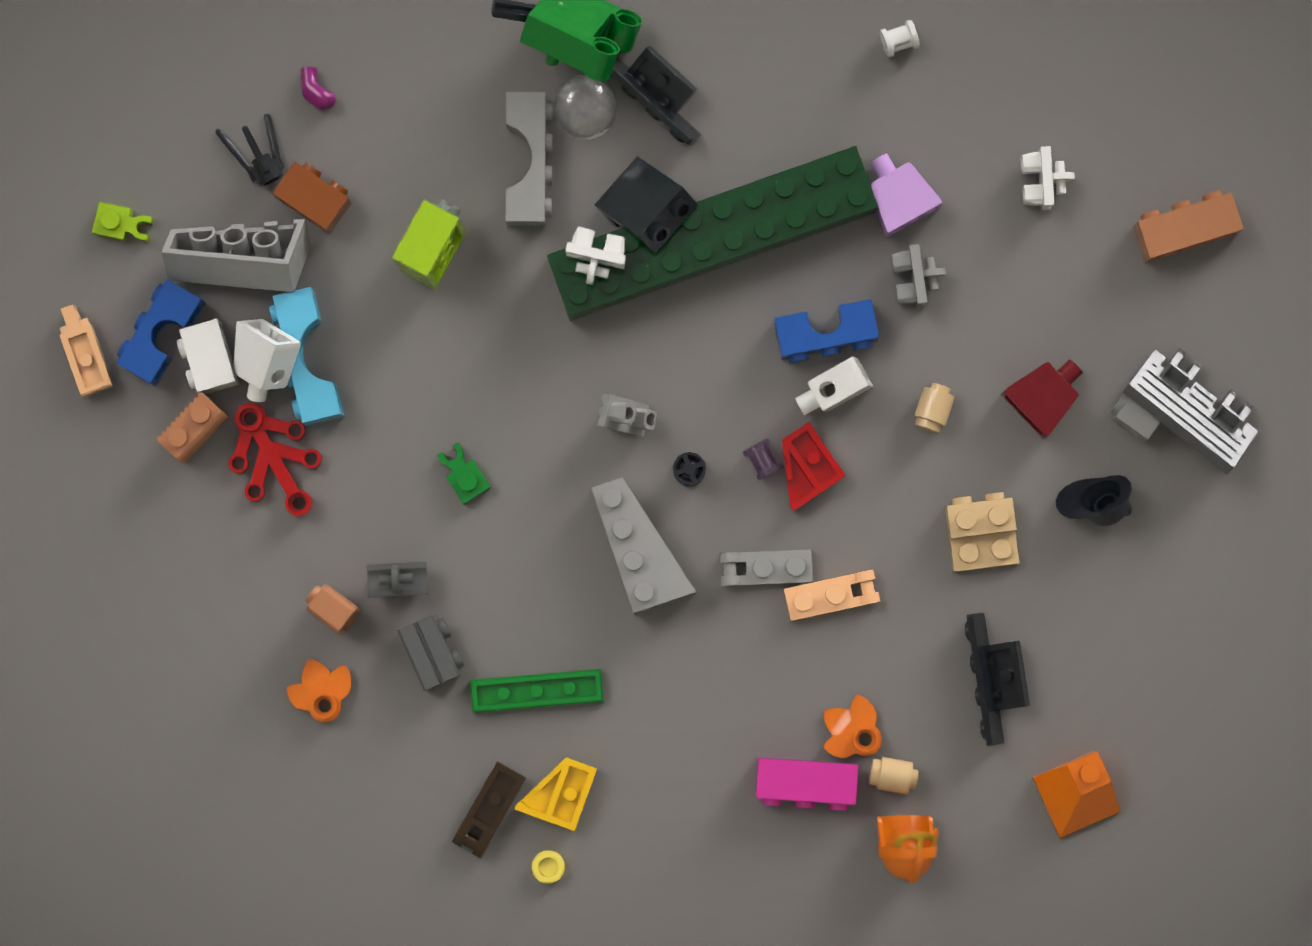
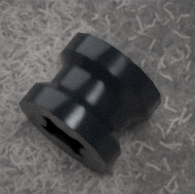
(692, 462)

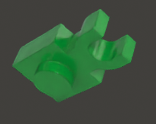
(465, 477)

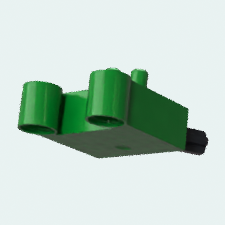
(575, 31)

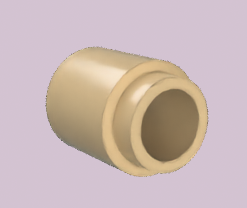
(934, 408)
(893, 775)

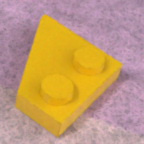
(560, 794)

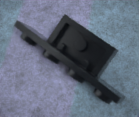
(660, 90)
(998, 677)

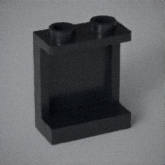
(646, 204)

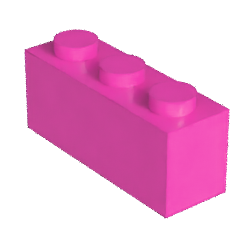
(806, 783)

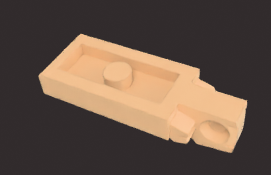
(84, 353)

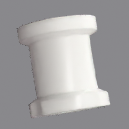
(899, 38)

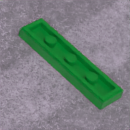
(536, 690)

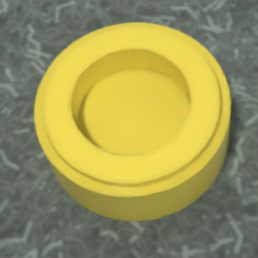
(548, 867)

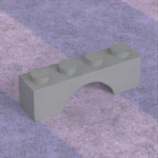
(527, 200)

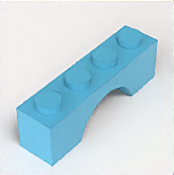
(316, 398)

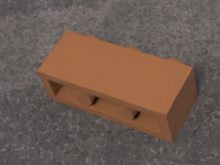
(1188, 225)

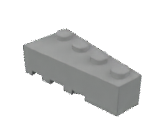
(641, 555)

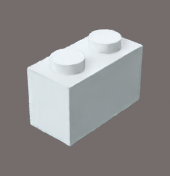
(208, 357)

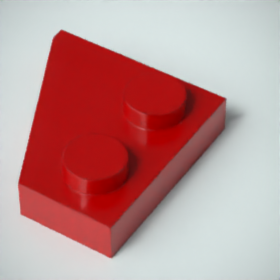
(808, 466)

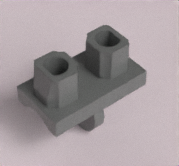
(397, 579)

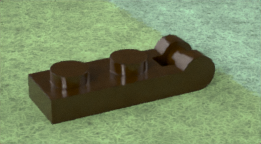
(489, 808)

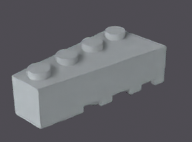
(239, 256)

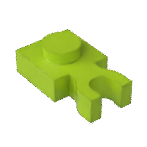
(117, 222)

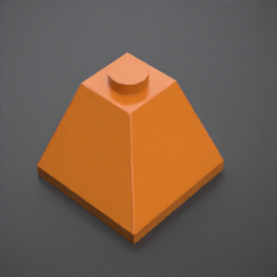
(1077, 793)

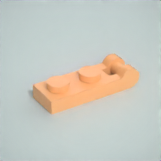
(830, 595)

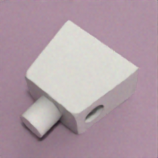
(263, 357)
(848, 380)

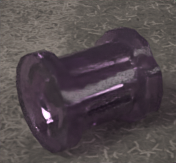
(762, 459)

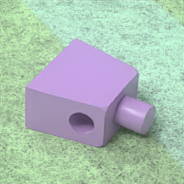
(901, 195)

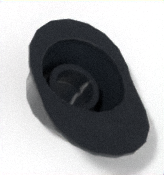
(1099, 499)

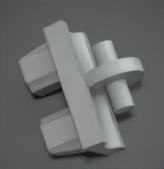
(915, 291)
(626, 415)

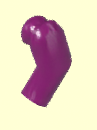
(313, 92)

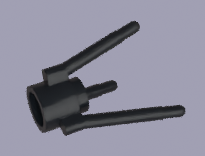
(265, 169)

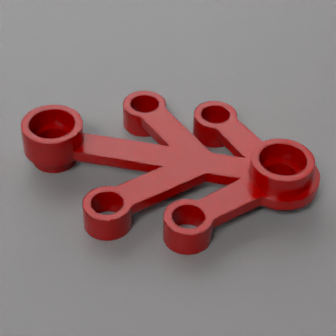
(271, 454)

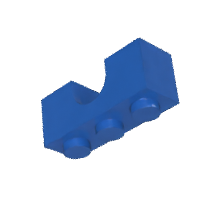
(170, 306)
(799, 339)

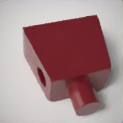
(1044, 395)

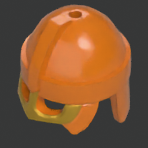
(907, 845)

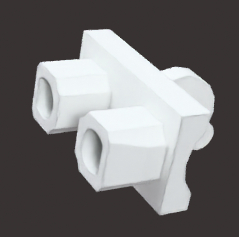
(1043, 193)
(582, 249)

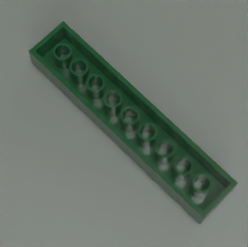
(726, 231)

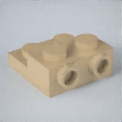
(982, 532)

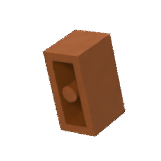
(313, 197)

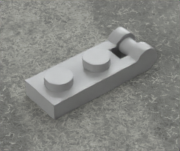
(767, 567)

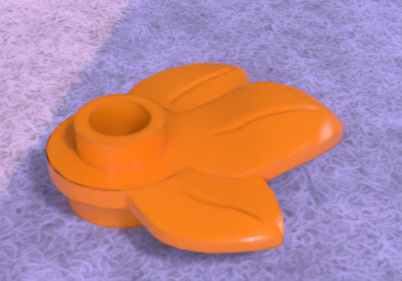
(320, 685)
(848, 726)

